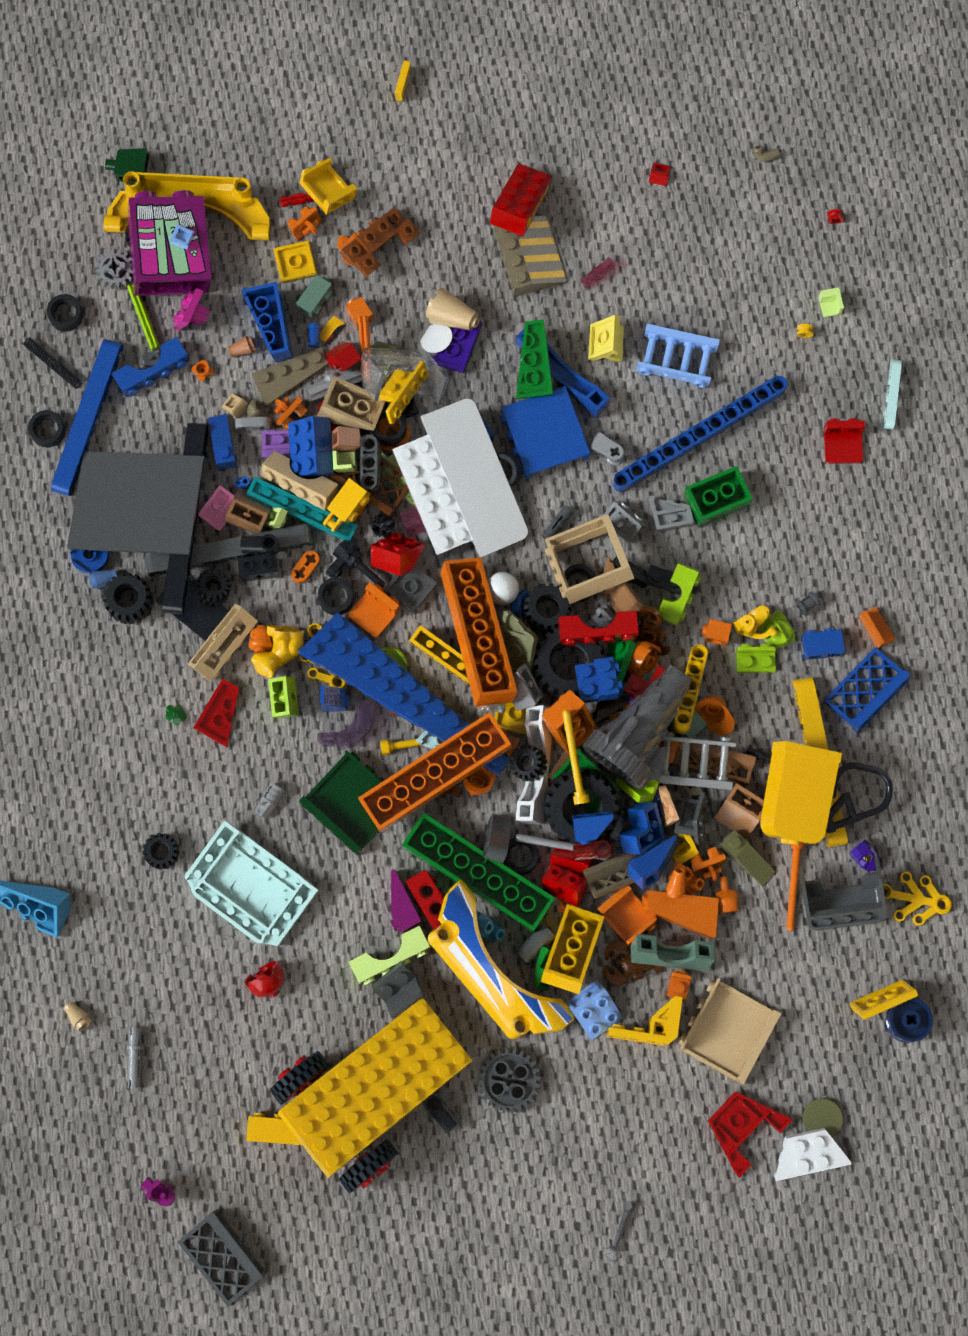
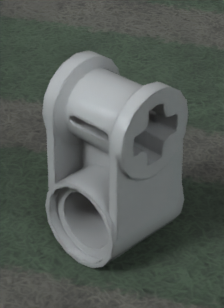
(605, 447)

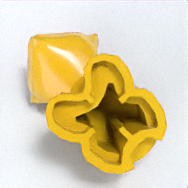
(286, 646)

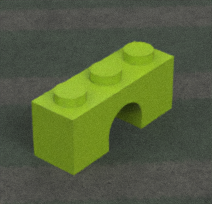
(686, 578)

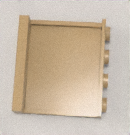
(728, 1031)

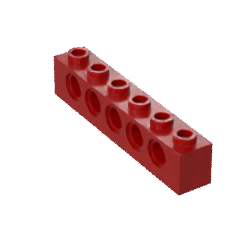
(416, 885)

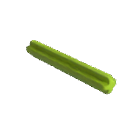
(144, 319)

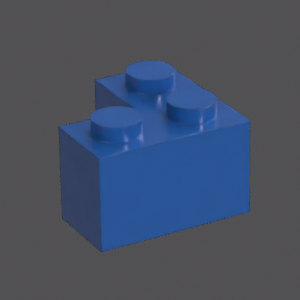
(645, 828)

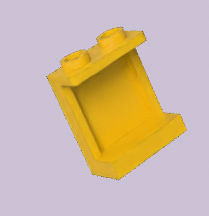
(326, 186)

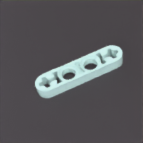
(892, 394)

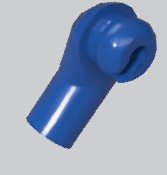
(243, 482)

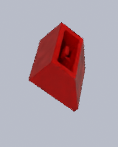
(396, 554)

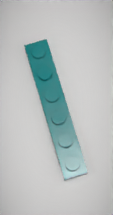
(298, 508)

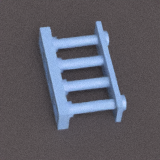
(672, 338)

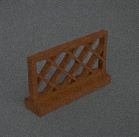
(375, 499)

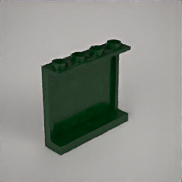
(337, 804)

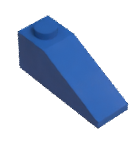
(222, 442)

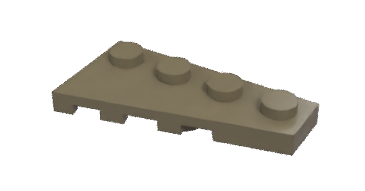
(289, 374)

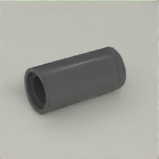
(531, 947)

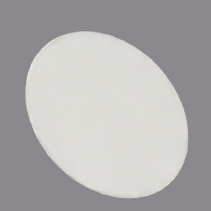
(436, 338)

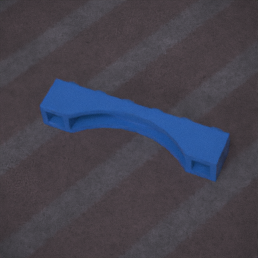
(585, 392)

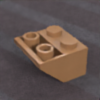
(247, 512)
(740, 811)

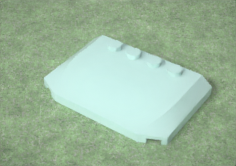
(249, 886)

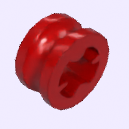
(835, 216)

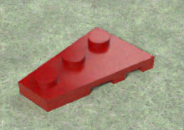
(218, 714)

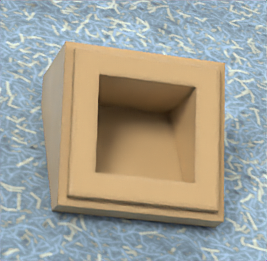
(235, 406)

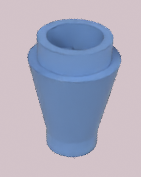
(100, 578)

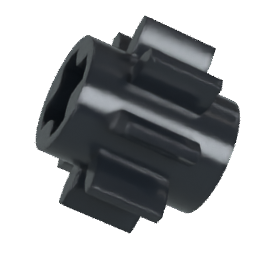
(383, 526)

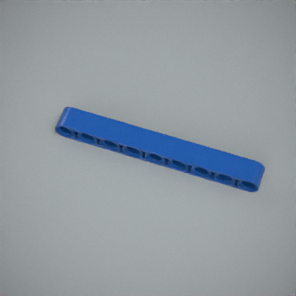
(86, 416)

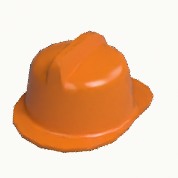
(716, 715)
(479, 782)

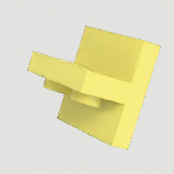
(606, 339)

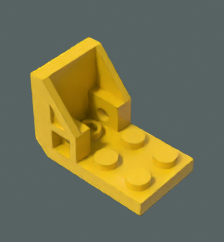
(666, 1018)

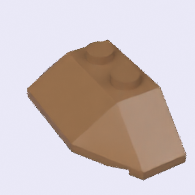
(622, 595)

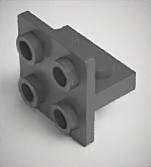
(693, 817)

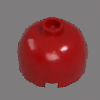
(266, 980)

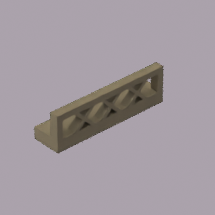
(606, 871)

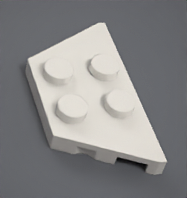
(808, 1154)

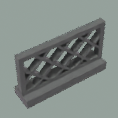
(237, 1249)

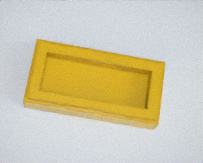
(403, 80)

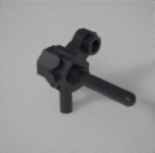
(349, 555)

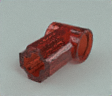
(591, 851)

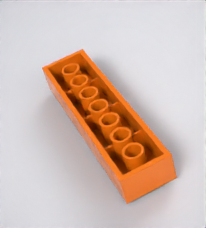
(478, 632)
(435, 772)

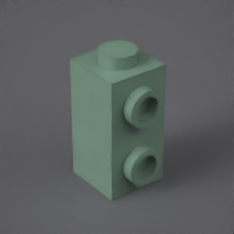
(314, 296)

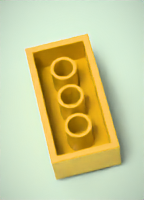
(572, 949)

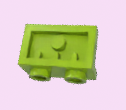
(755, 659)

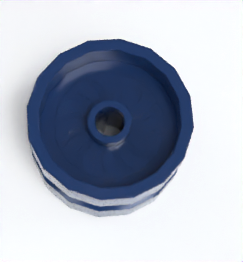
(920, 1023)

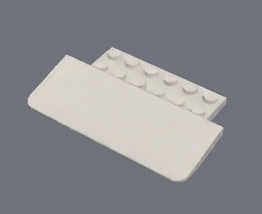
(460, 482)

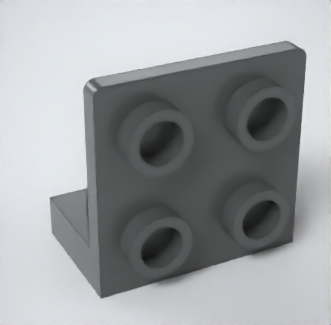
(398, 989)

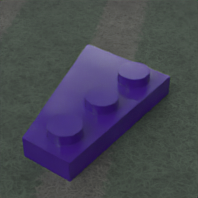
(459, 350)

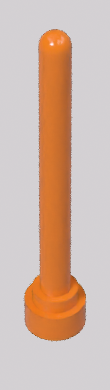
(793, 885)

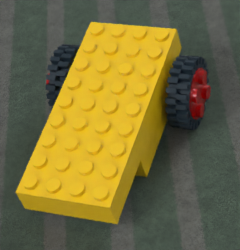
(368, 1093)

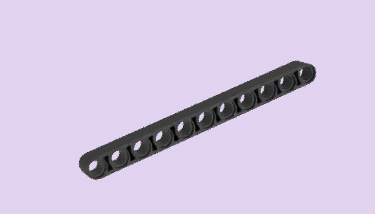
(179, 565)

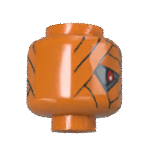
(259, 640)

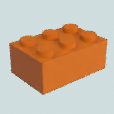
(581, 719)

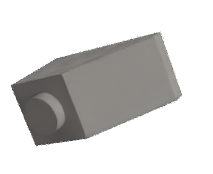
(527, 689)

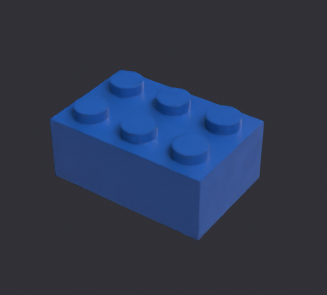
(311, 447)

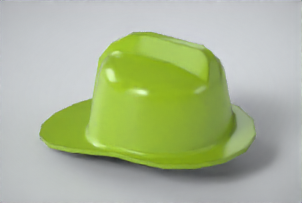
(781, 624)

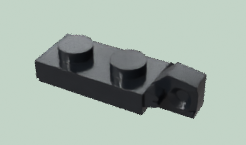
(662, 579)

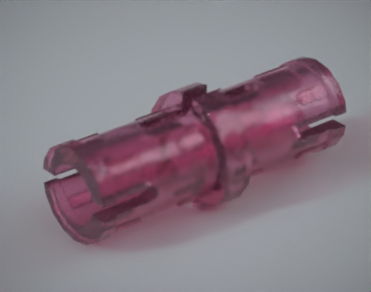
(597, 273)

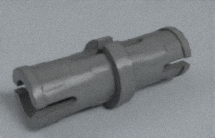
(564, 513)

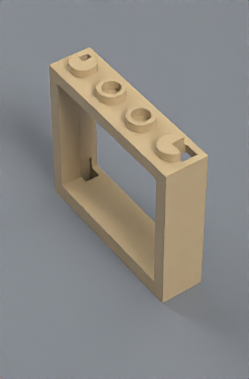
(576, 536)

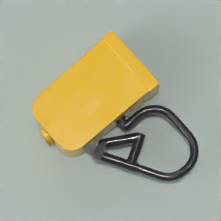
(802, 790)

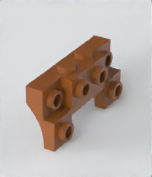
(378, 233)

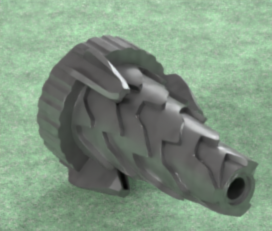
(631, 740)

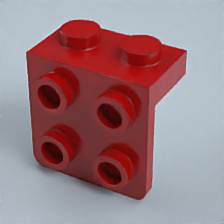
(843, 441)

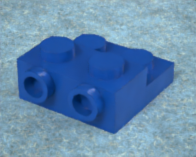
(598, 680)

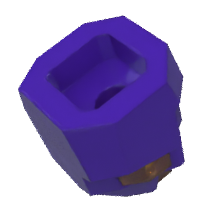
(864, 856)

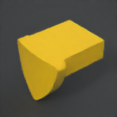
(685, 850)

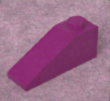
(402, 909)

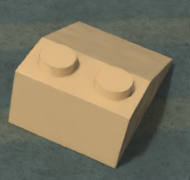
(350, 405)

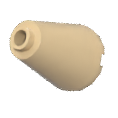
(451, 311)

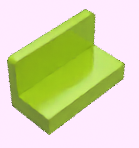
(640, 795)

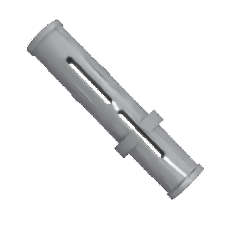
(134, 1059)

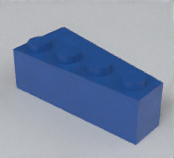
(270, 318)

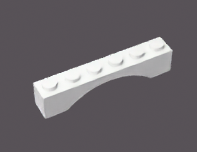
(531, 802)

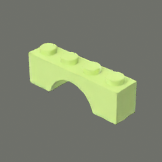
(412, 945)

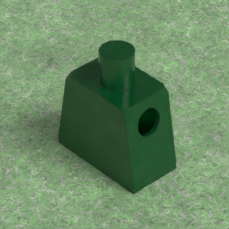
(128, 161)

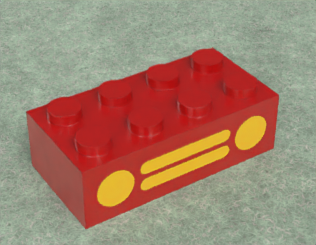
(520, 199)

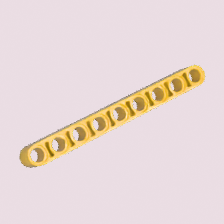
(815, 736)

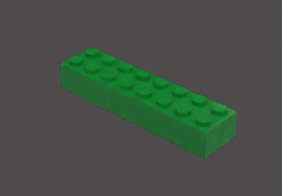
(485, 878)

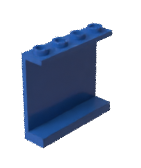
(544, 431)

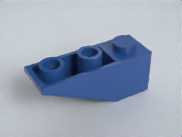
(649, 867)

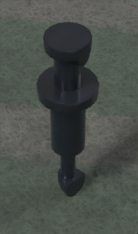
(760, 754)

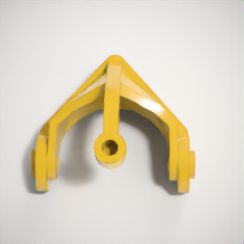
(750, 622)

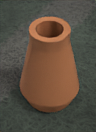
(243, 346)

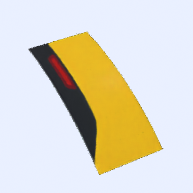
(331, 330)

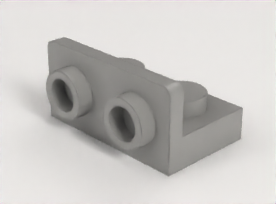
(624, 521)

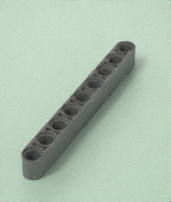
(228, 549)

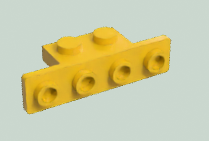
(401, 389)

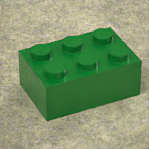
(718, 496)

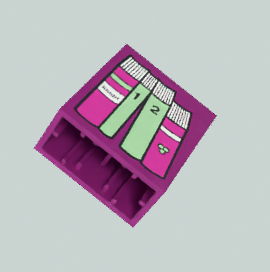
(156, 262)

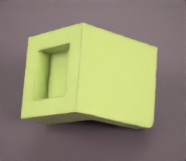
(831, 302)
(344, 462)

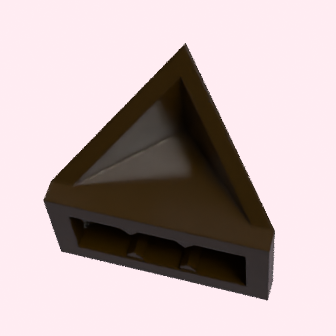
(606, 708)

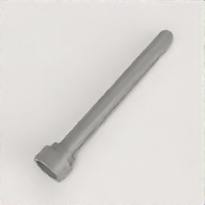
(553, 843)

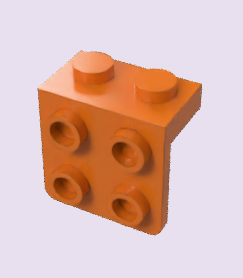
(374, 610)

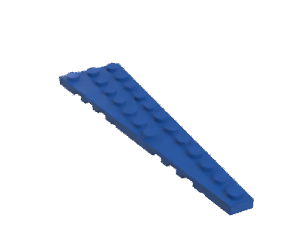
(365, 666)

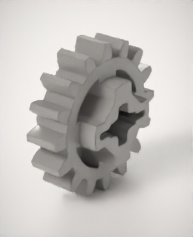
(107, 266)

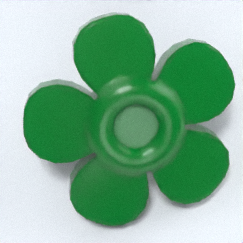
(175, 713)

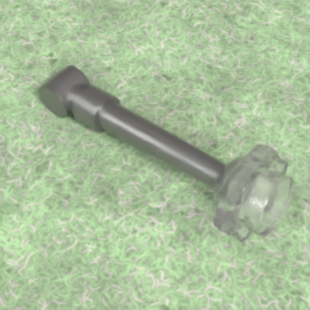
(612, 1251)

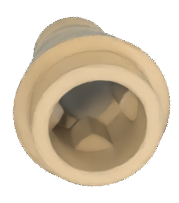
(78, 1017)

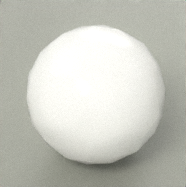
(503, 588)

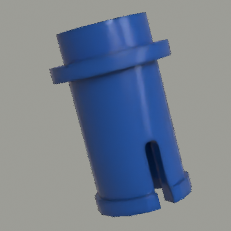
(314, 334)

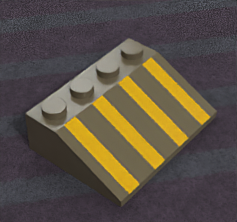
(530, 260)

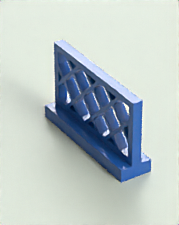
(879, 701)

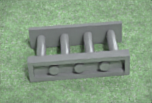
(702, 778)

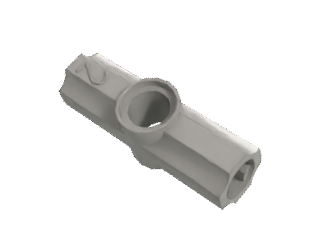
(318, 390)

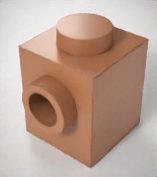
(346, 439)

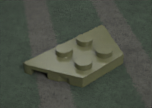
(518, 641)

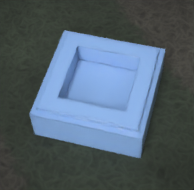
(182, 236)

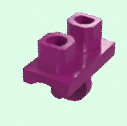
(159, 1191)

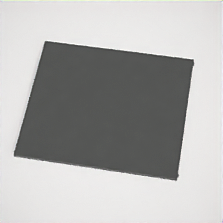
(136, 503)

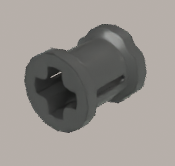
(808, 603)

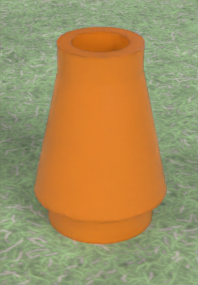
(676, 884)

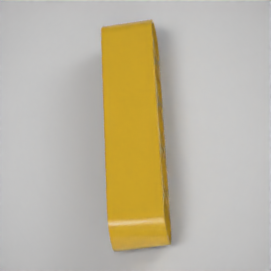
(694, 665)

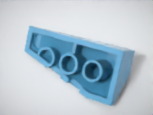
(39, 903)

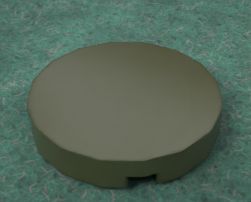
(823, 1114)

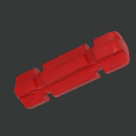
(295, 199)

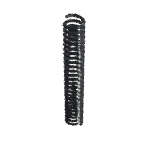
(29, 347)

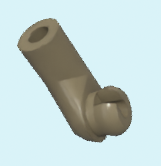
(765, 156)

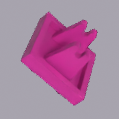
(191, 311)

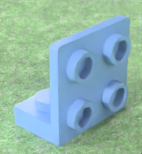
(594, 1009)

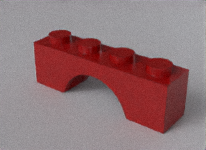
(574, 630)

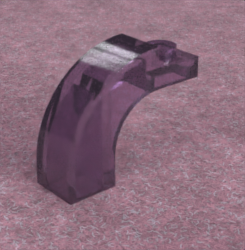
(356, 731)

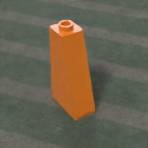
(689, 912)

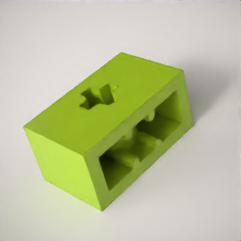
(283, 697)

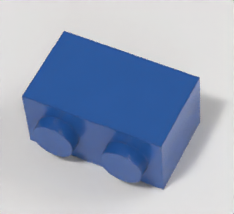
(822, 644)

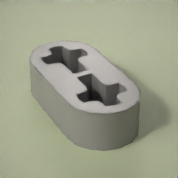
(252, 424)

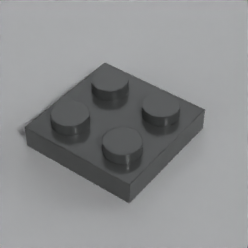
(411, 588)

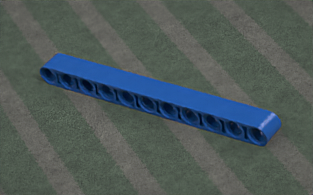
(704, 426)

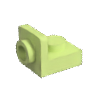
(276, 518)

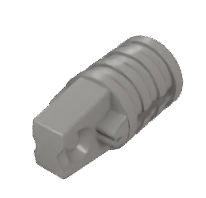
(269, 800)

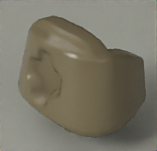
(254, 408)

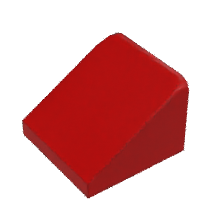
(659, 174)

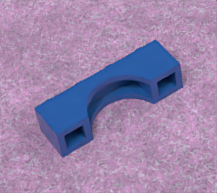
(133, 379)

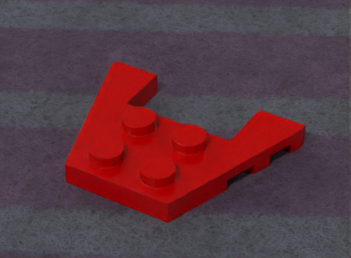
(736, 1121)

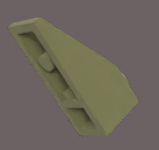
(747, 857)

